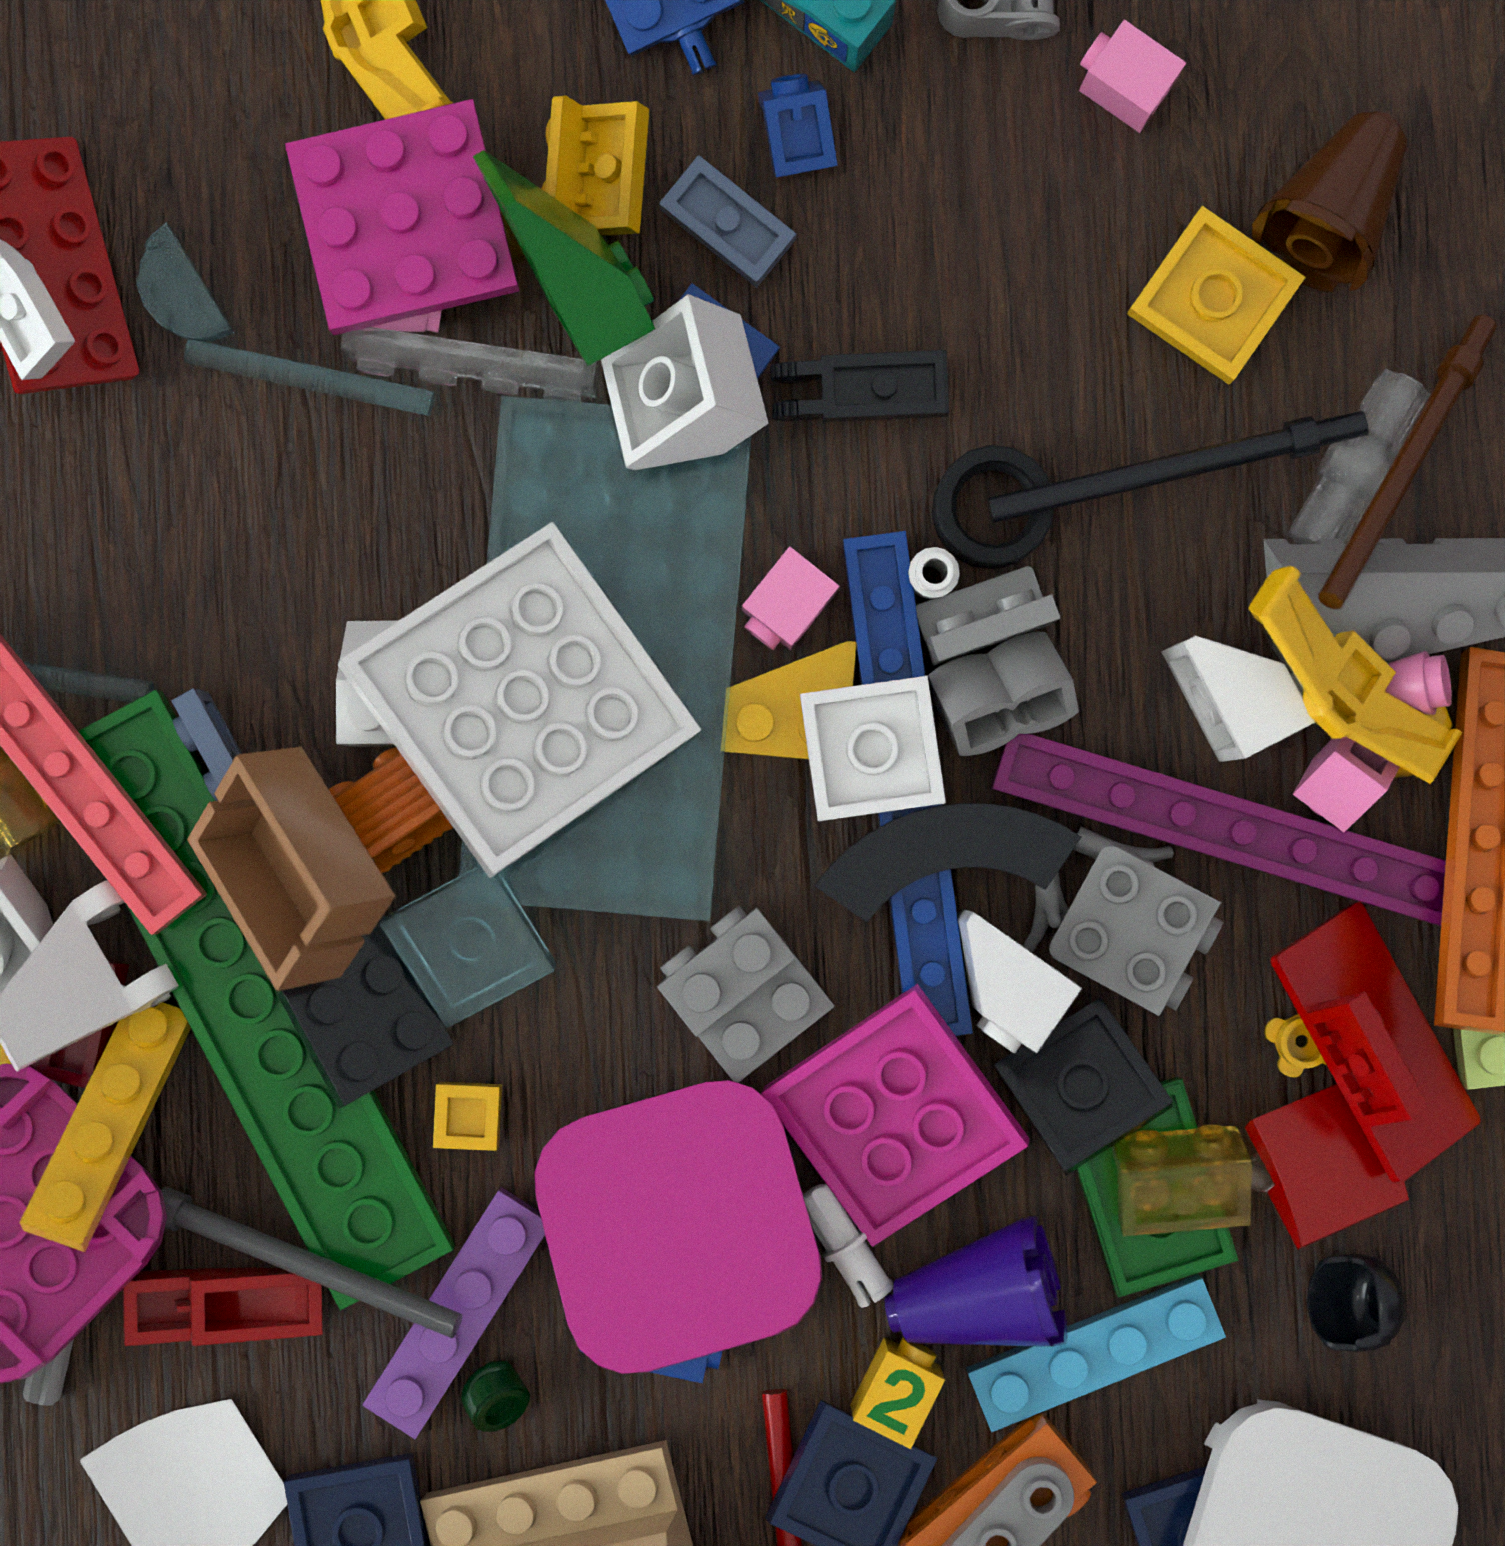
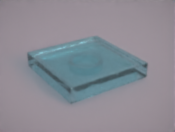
(468, 944)

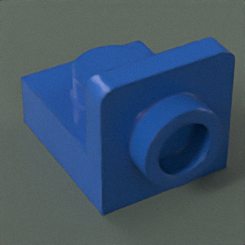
(797, 125)

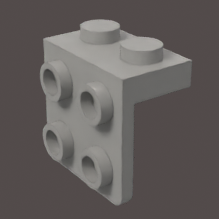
(1136, 930)

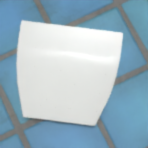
(189, 1479)

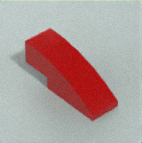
(219, 1306)

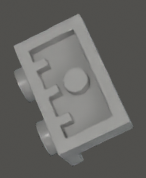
(984, 615)

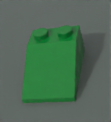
(583, 278)

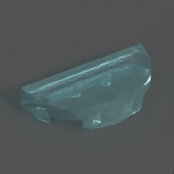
(176, 291)

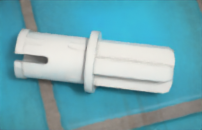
(846, 1246)

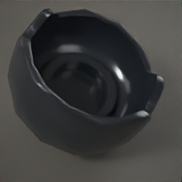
(1355, 1303)

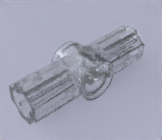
(1357, 466)

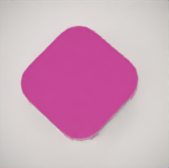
(677, 1227)
(45, 1285)

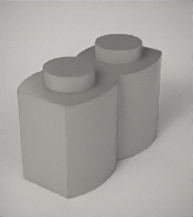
(1003, 693)

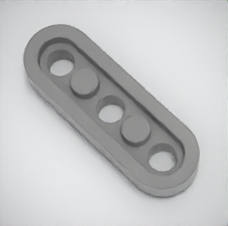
(1009, 1509)

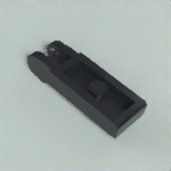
(867, 387)

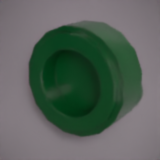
(494, 1396)

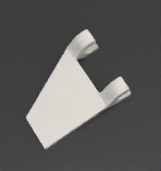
(70, 987)

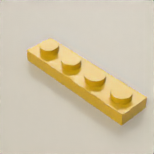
(106, 1126)

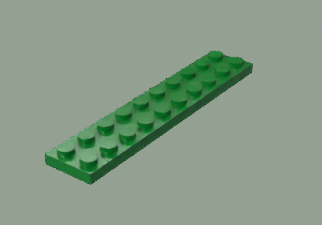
(331, 1165)

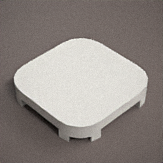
(1316, 1483)

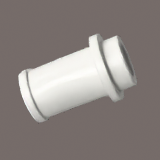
(940, 560)

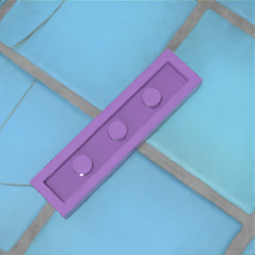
(475, 1288)

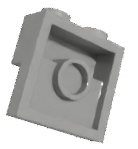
(743, 992)

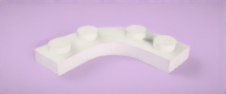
(29, 319)

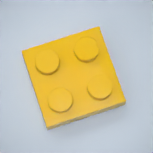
(1216, 295)

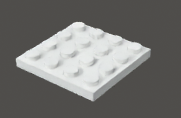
(519, 698)

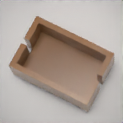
(289, 867)

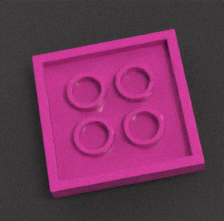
(401, 217)
(895, 1115)

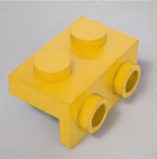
(598, 161)

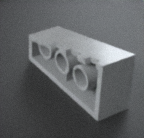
(1407, 593)

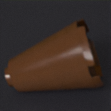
(1337, 204)

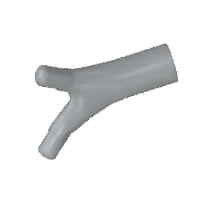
(1092, 843)
(1049, 910)

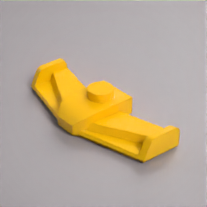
(374, 48)
(1348, 681)

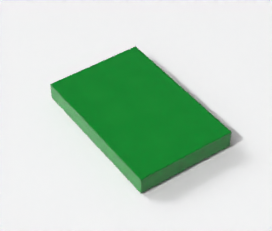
(1149, 1259)

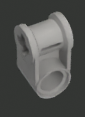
(1000, 19)

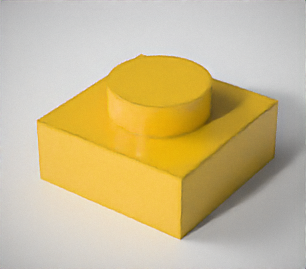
(467, 1116)

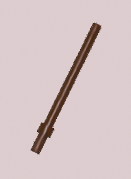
(1455, 374)

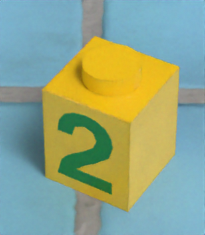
(898, 1390)

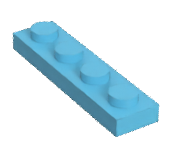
(1097, 1352)

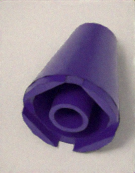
(984, 1293)

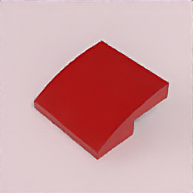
(1321, 1167)

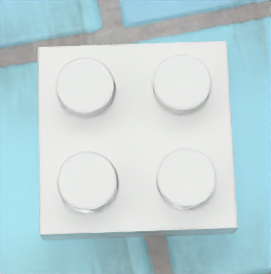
(872, 748)

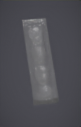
(445, 359)

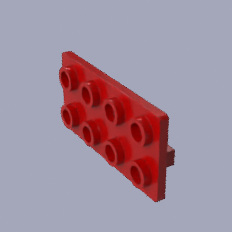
(55, 226)
(1376, 1041)

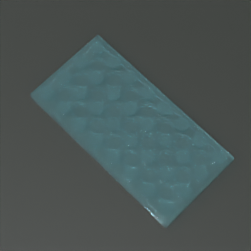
(670, 564)

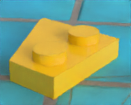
(767, 709)

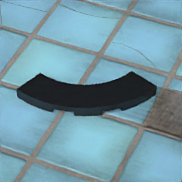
(941, 841)

